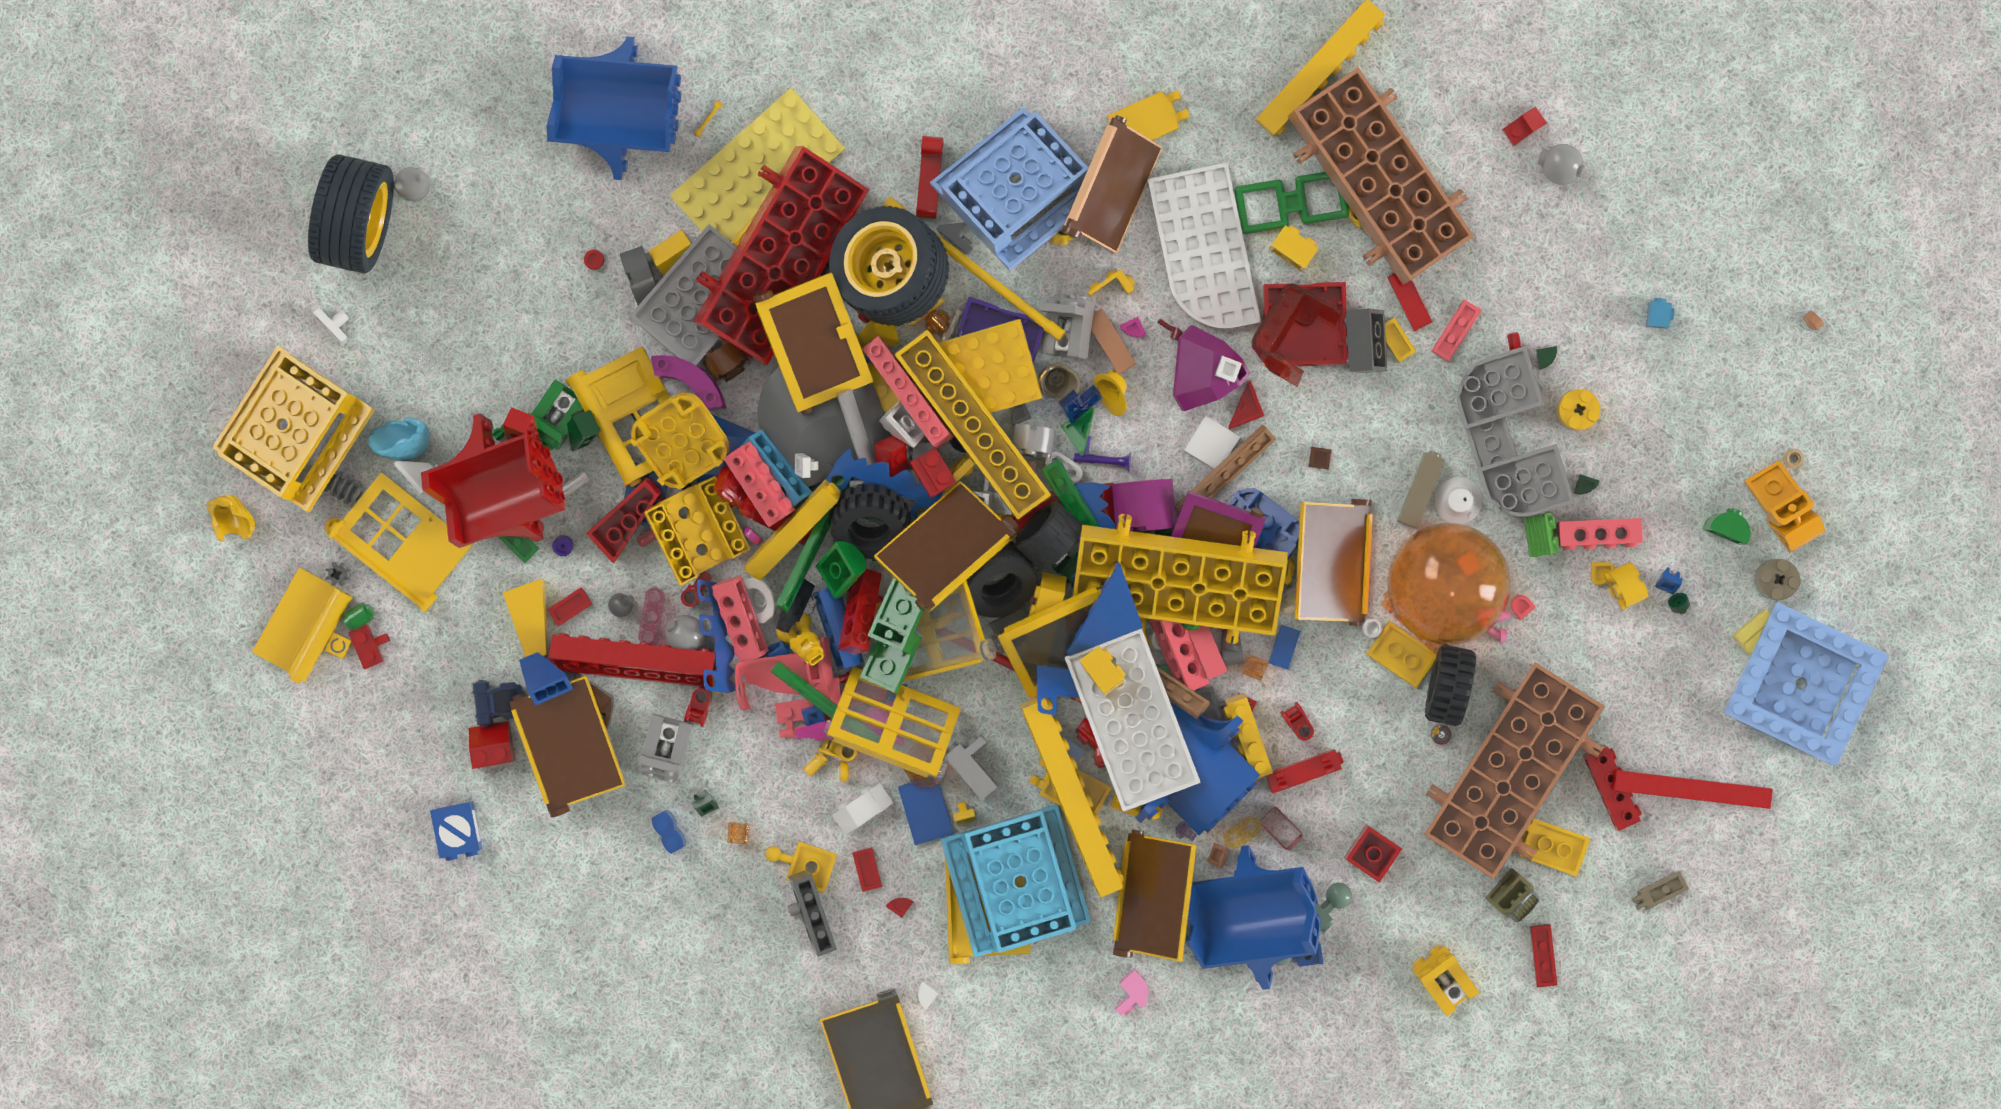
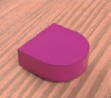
(752, 535)

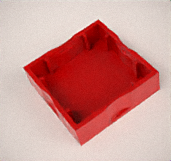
(1319, 342)

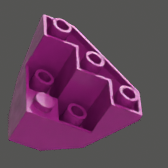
(1195, 369)

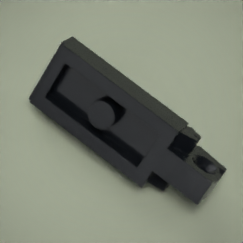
(797, 608)

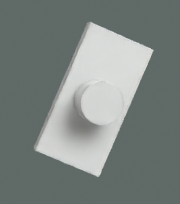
(332, 325)

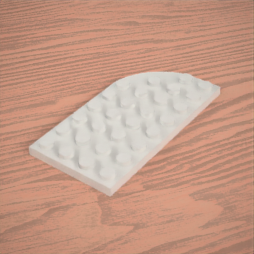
(1204, 246)

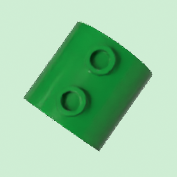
(1729, 526)
(841, 567)

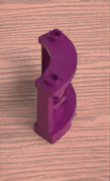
(697, 379)

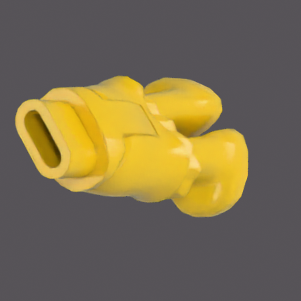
(806, 644)

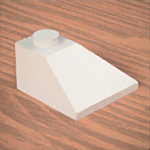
(902, 425)
(412, 472)

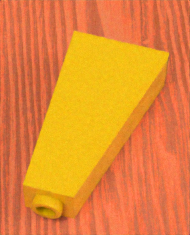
(529, 616)

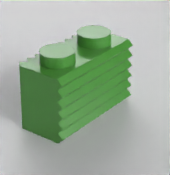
(1541, 534)

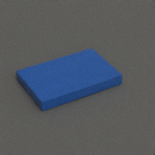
(925, 812)

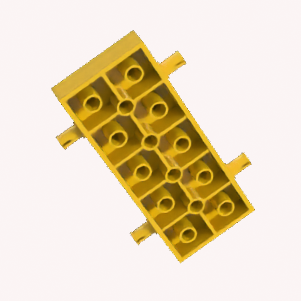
(1188, 577)

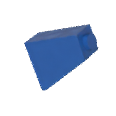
(543, 678)

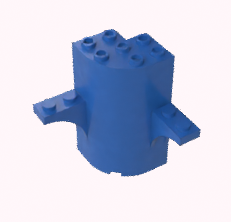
(614, 104)
(1219, 767)
(1253, 918)

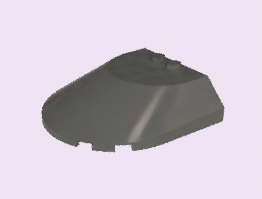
(817, 434)

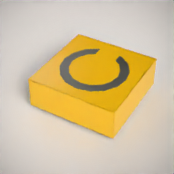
(338, 645)

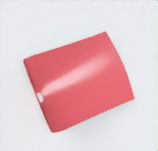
(759, 673)

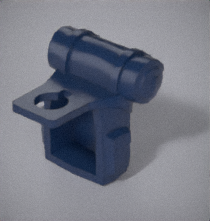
(493, 701)

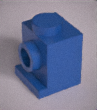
(1313, 960)

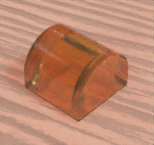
(1255, 667)
(738, 833)

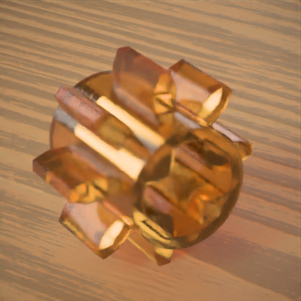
(937, 322)

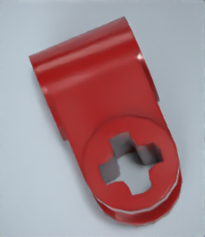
(698, 708)
(1297, 720)

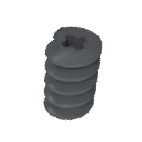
(344, 489)

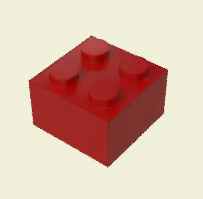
(1372, 853)

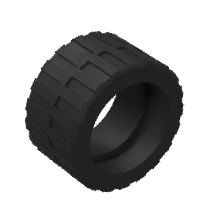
(1048, 535)

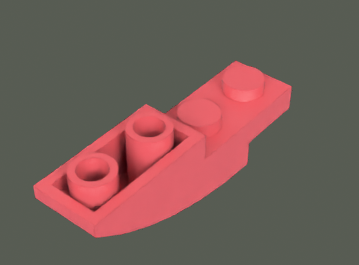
(821, 675)

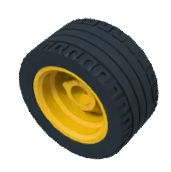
(350, 213)
(922, 252)

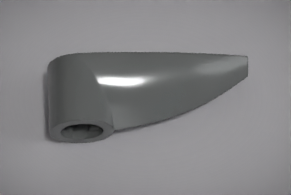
(1231, 653)

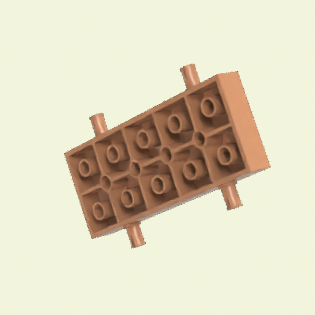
(1380, 176)
(1514, 770)

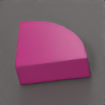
(1133, 328)

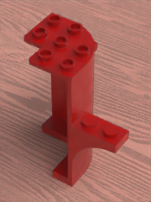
(496, 487)

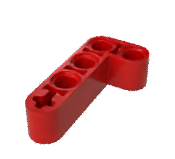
(929, 169)

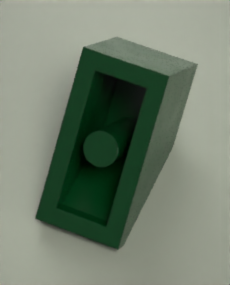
(582, 429)

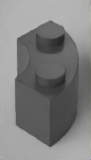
(639, 272)

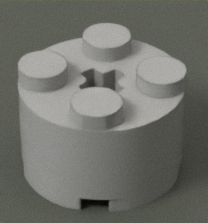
(1033, 440)

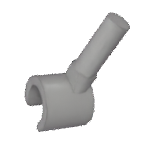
(794, 910)

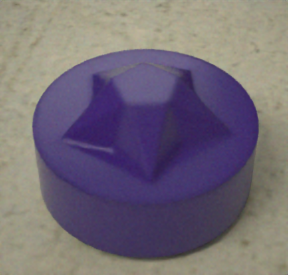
(562, 545)

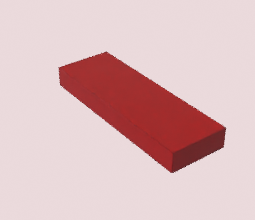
(1410, 302)
(1543, 955)

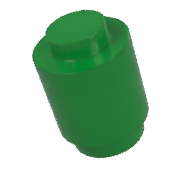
(358, 616)

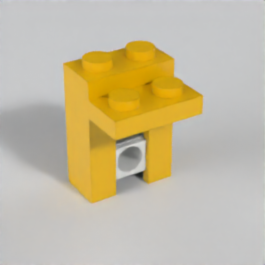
(1435, 965)

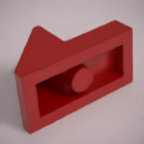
(1524, 126)

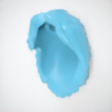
(400, 439)

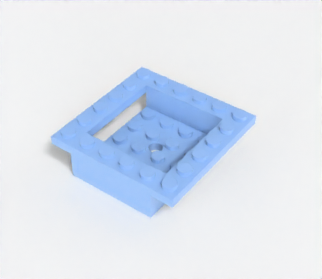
(995, 207)
(1825, 657)

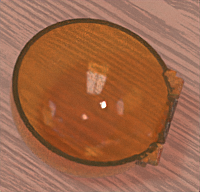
(1448, 584)

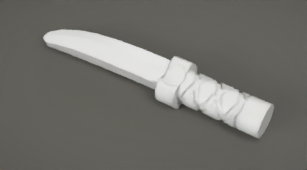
(954, 321)

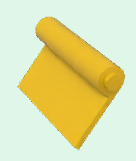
(302, 624)

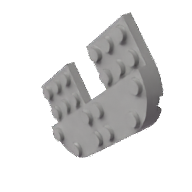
(1485, 397)

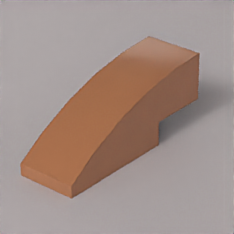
(1111, 342)

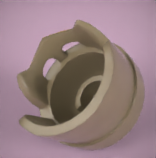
(1061, 384)

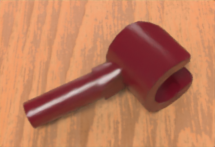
(1176, 332)

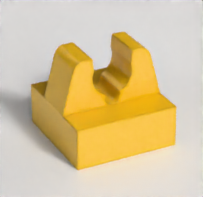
(964, 815)

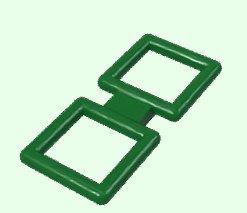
(1287, 203)

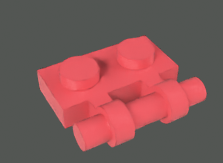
(788, 713)

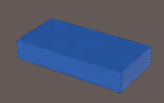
(1284, 647)

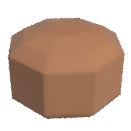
(1813, 320)

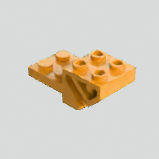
(1786, 506)

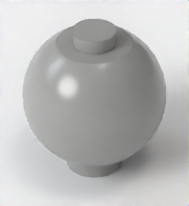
(1562, 164)
(685, 633)

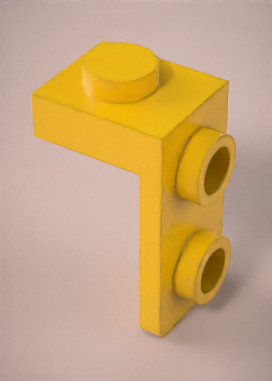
(1125, 281)

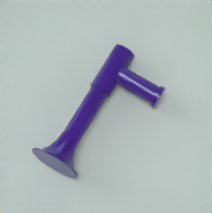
(1091, 458)

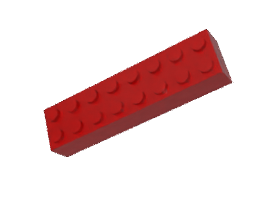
(632, 660)

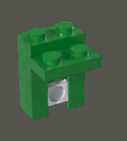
(554, 435)

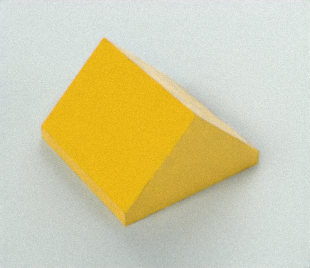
(669, 251)

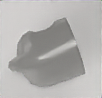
(412, 184)

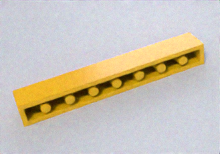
(1321, 66)

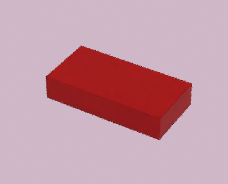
(569, 606)
(867, 869)

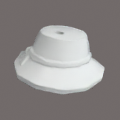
(1450, 500)
(761, 599)

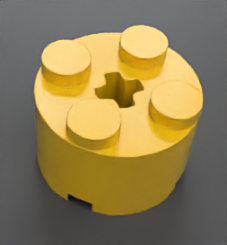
(1575, 421)
(1626, 585)

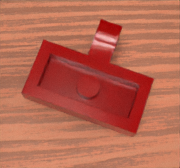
(367, 646)

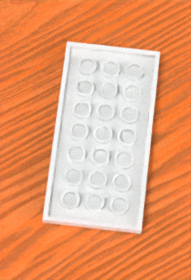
(1135, 725)

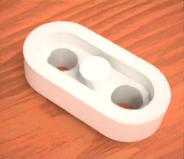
(1068, 464)

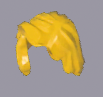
(230, 516)

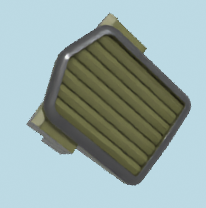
(1513, 896)

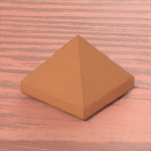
(1218, 855)

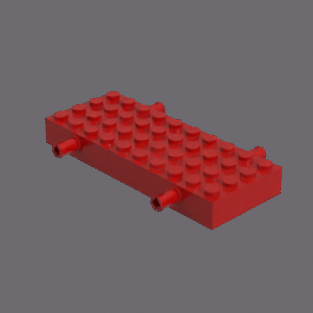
(780, 248)

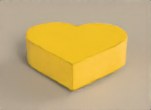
(1598, 570)

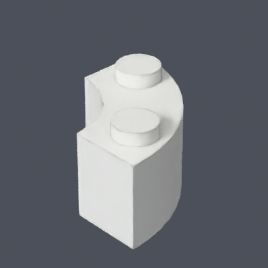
(862, 808)

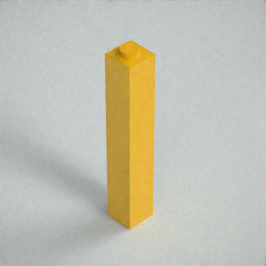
(792, 530)

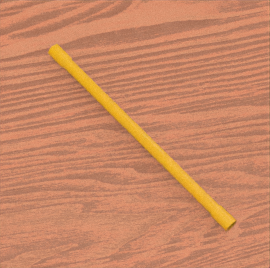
(1048, 325)

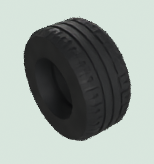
(1011, 592)

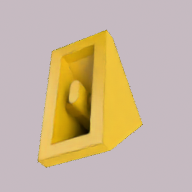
(873, 330)

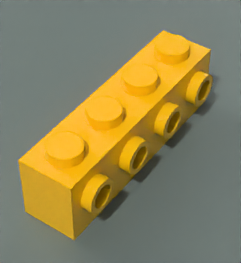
(1249, 738)

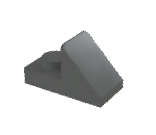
(952, 232)

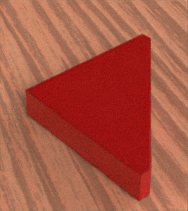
(1247, 408)

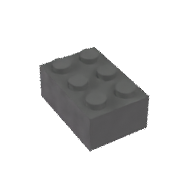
(1366, 340)

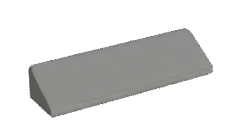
(855, 426)

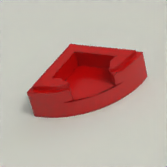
(900, 905)

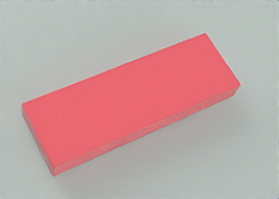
(1456, 330)

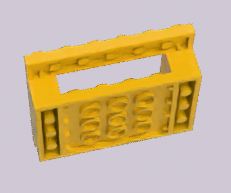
(310, 404)

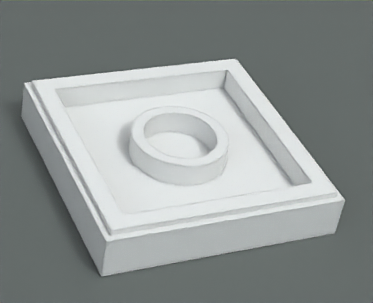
(1211, 442)

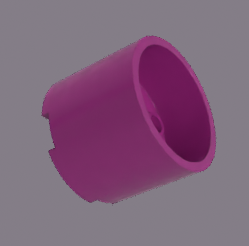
(1147, 502)

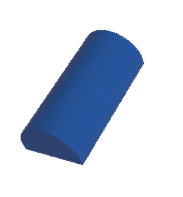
(832, 616)

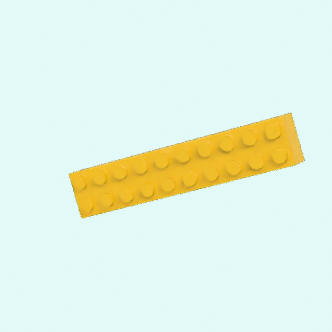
(972, 425)
(1072, 799)

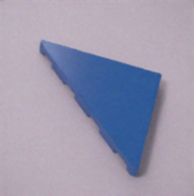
(1109, 616)

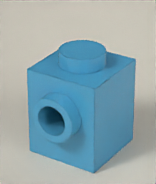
(1659, 313)

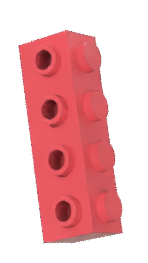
(759, 484)

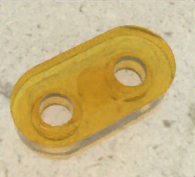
(1242, 832)

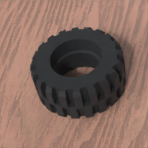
(869, 502)
(1450, 685)

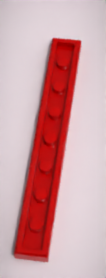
(1692, 789)

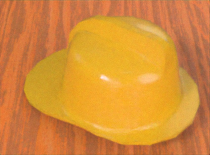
(1112, 389)

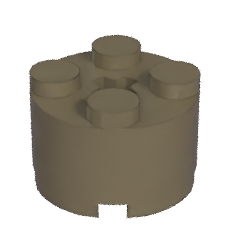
(1788, 581)

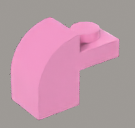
(1136, 988)

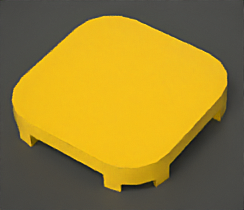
(680, 440)

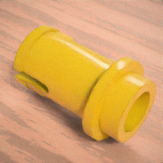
(816, 763)

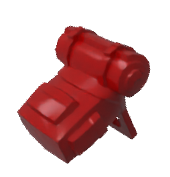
(731, 492)
(1086, 736)

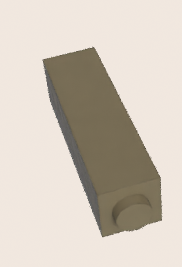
(1421, 489)

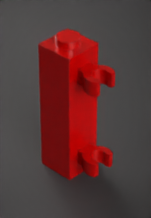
(1304, 770)

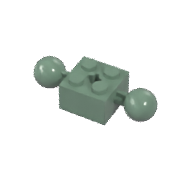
(1337, 896)

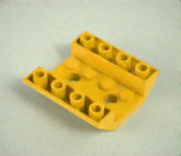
(707, 523)

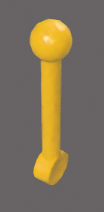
(718, 105)

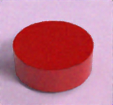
(594, 259)

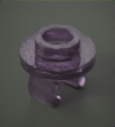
(1183, 830)

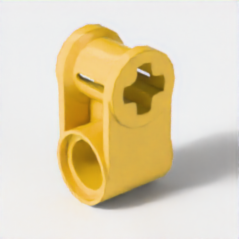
(836, 750)

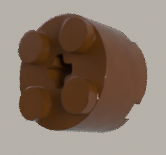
(725, 362)

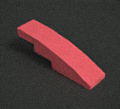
(1208, 651)

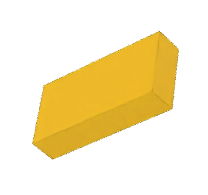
(1398, 341)

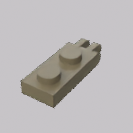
(1661, 891)

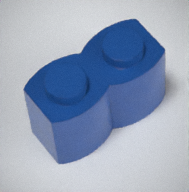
(671, 836)

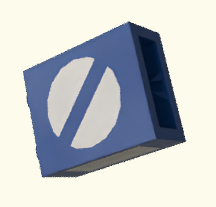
(456, 831)

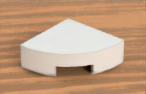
(926, 995)

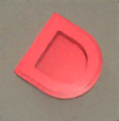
(1522, 606)

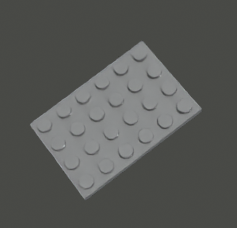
(677, 298)

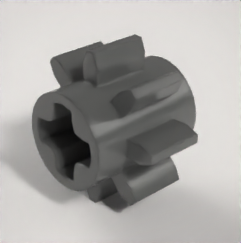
(343, 576)

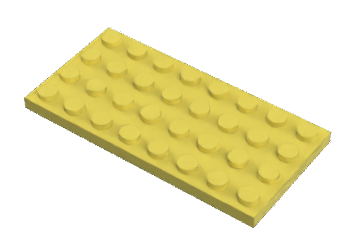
(728, 186)

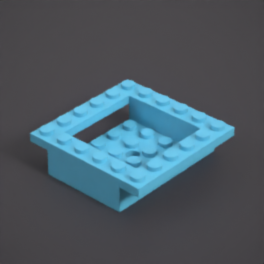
(1001, 851)

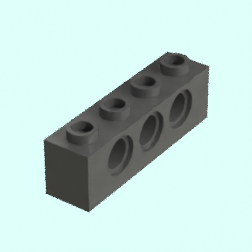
(812, 913)

